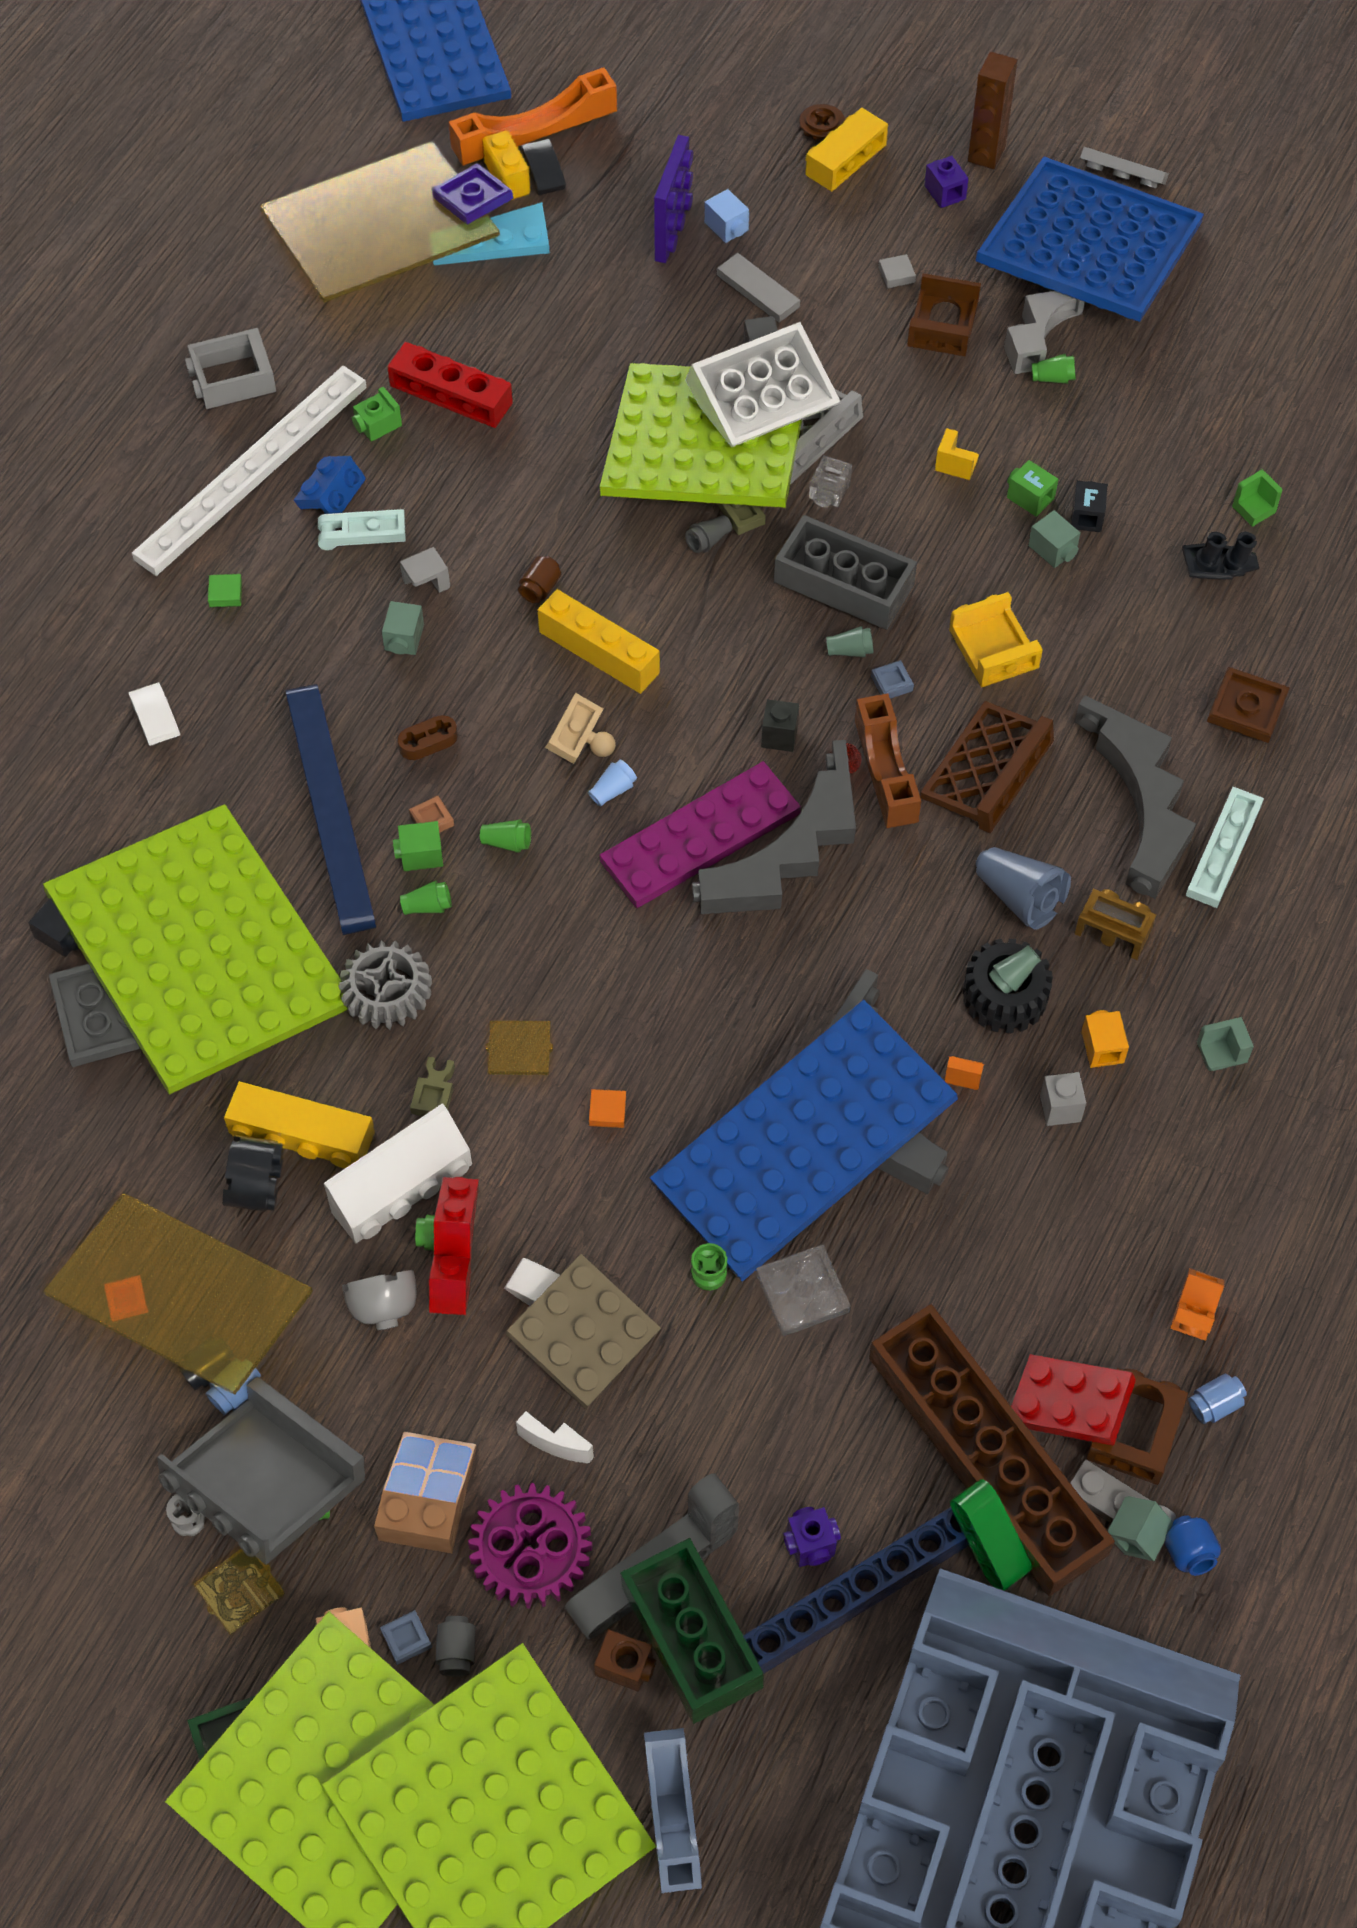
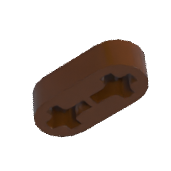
(427, 737)

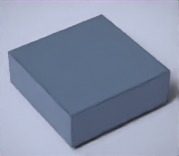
(892, 679)
(406, 1637)

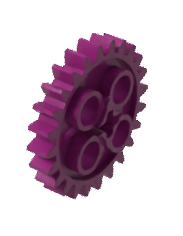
(554, 1567)

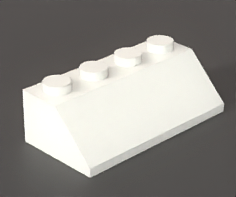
(398, 1174)

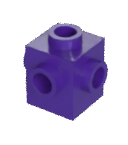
(808, 1548)

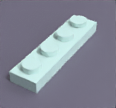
(1224, 847)

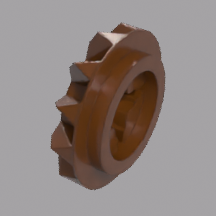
(823, 114)

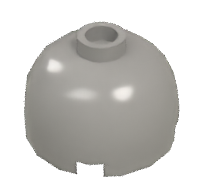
(381, 1298)

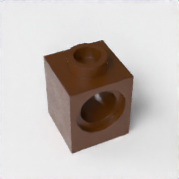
(612, 1649)

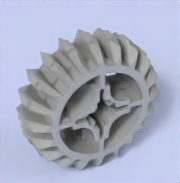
(398, 996)

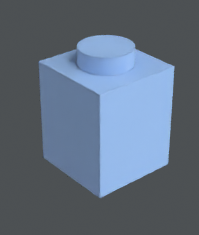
(726, 215)

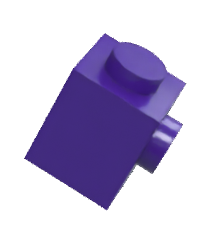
(946, 181)

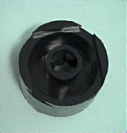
(253, 1173)

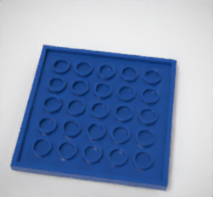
(1090, 238)

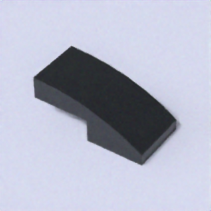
(544, 166)

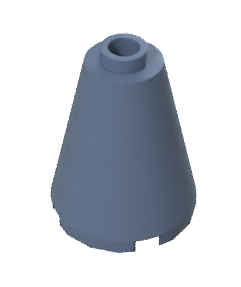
(1024, 884)

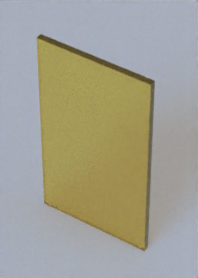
(179, 1292)

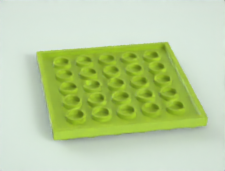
(674, 452)
(262, 1779)
(490, 1807)

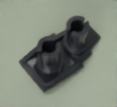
(1220, 561)

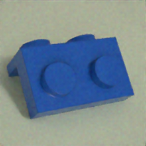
(331, 485)

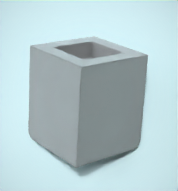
(426, 567)

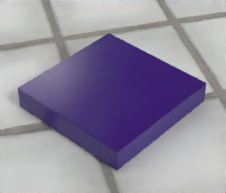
(472, 193)

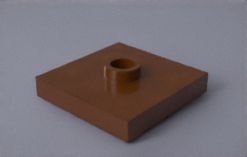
(1248, 704)

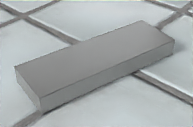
(758, 287)

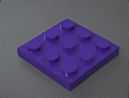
(673, 199)

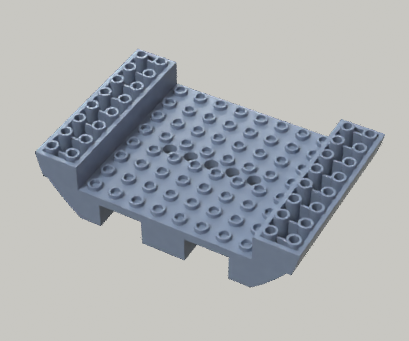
(953, 1769)

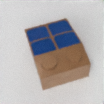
(425, 1492)

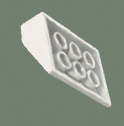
(762, 385)

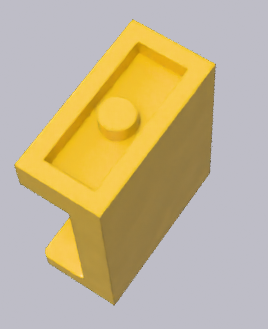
(993, 640)

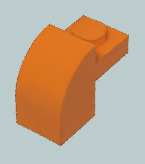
(1197, 1304)

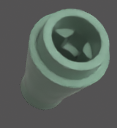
(853, 642)
(1014, 970)

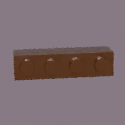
(992, 110)

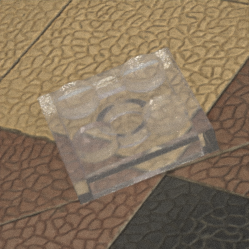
(803, 1290)

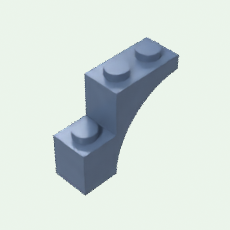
(672, 1810)

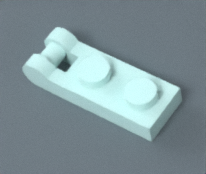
(361, 528)

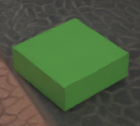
(225, 590)

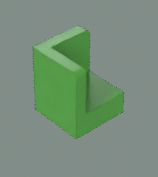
(1257, 497)

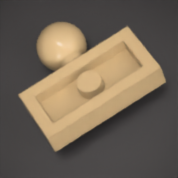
(576, 730)

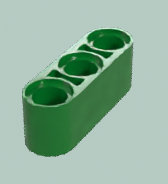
(991, 1535)

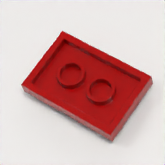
(1073, 1399)

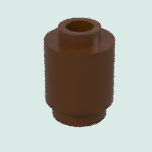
(539, 579)

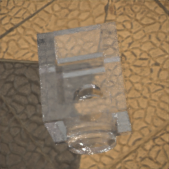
(828, 488)

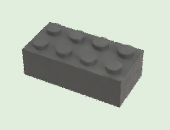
(845, 572)

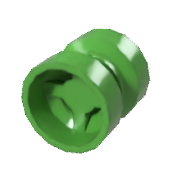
(706, 1259)

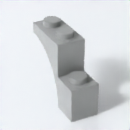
(1040, 314)

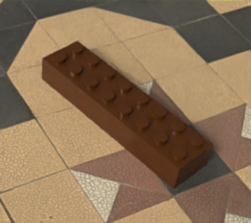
(990, 1442)

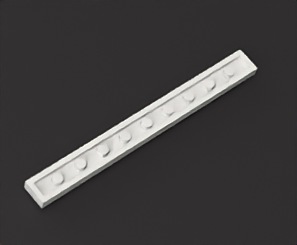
(248, 471)

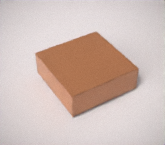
(432, 811)

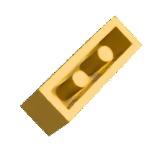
(846, 149)

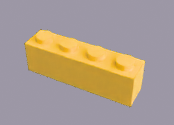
(599, 641)
(299, 1124)

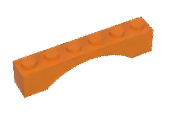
(584, 100)

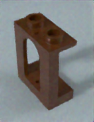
(939, 335)
(1136, 1461)

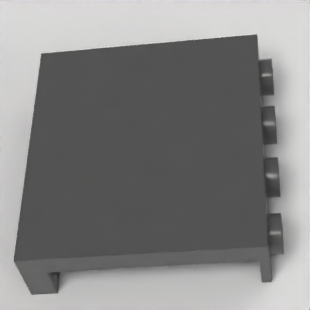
(264, 1473)

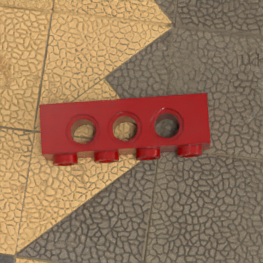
(450, 384)

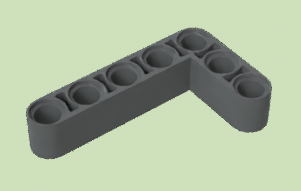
(709, 1524)

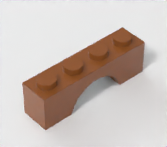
(879, 739)

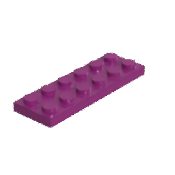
(700, 834)

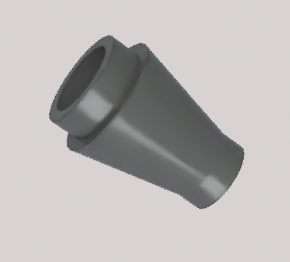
(706, 534)

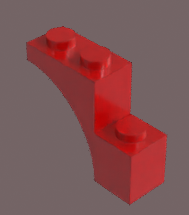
(453, 1246)

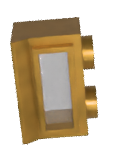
(1117, 919)

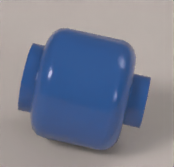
(1192, 1545)

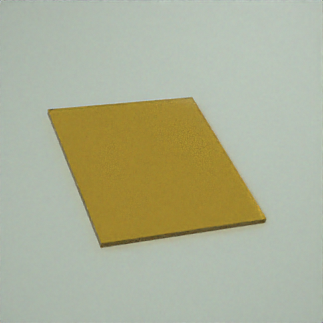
(373, 222)

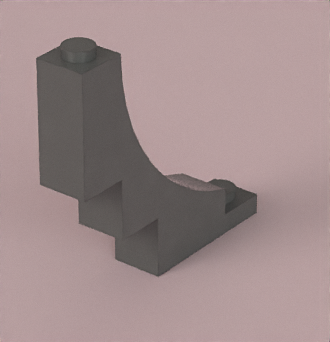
(1137, 756)
(756, 880)
(919, 1160)

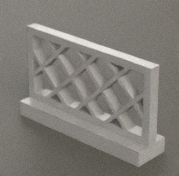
(827, 431)

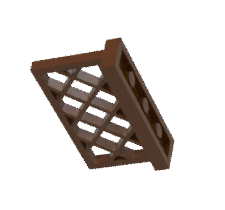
(1014, 769)

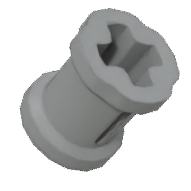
(181, 1524)

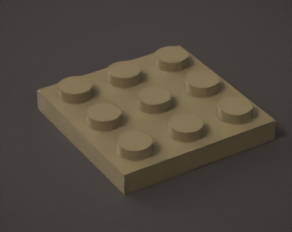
(583, 1331)

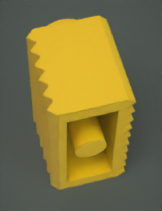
(507, 163)

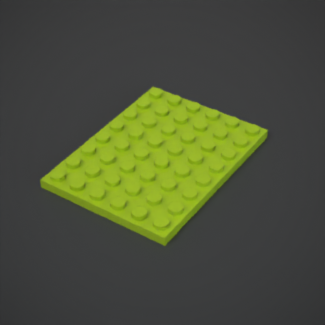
(197, 947)

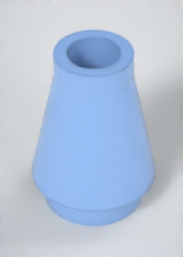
(613, 782)

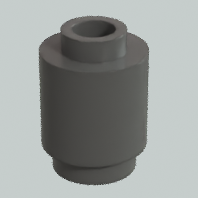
(455, 1646)

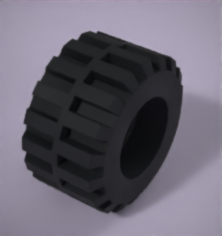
(1000, 1008)

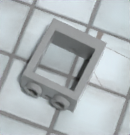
(225, 350)

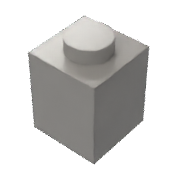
(1063, 1099)

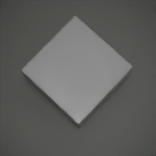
(897, 271)

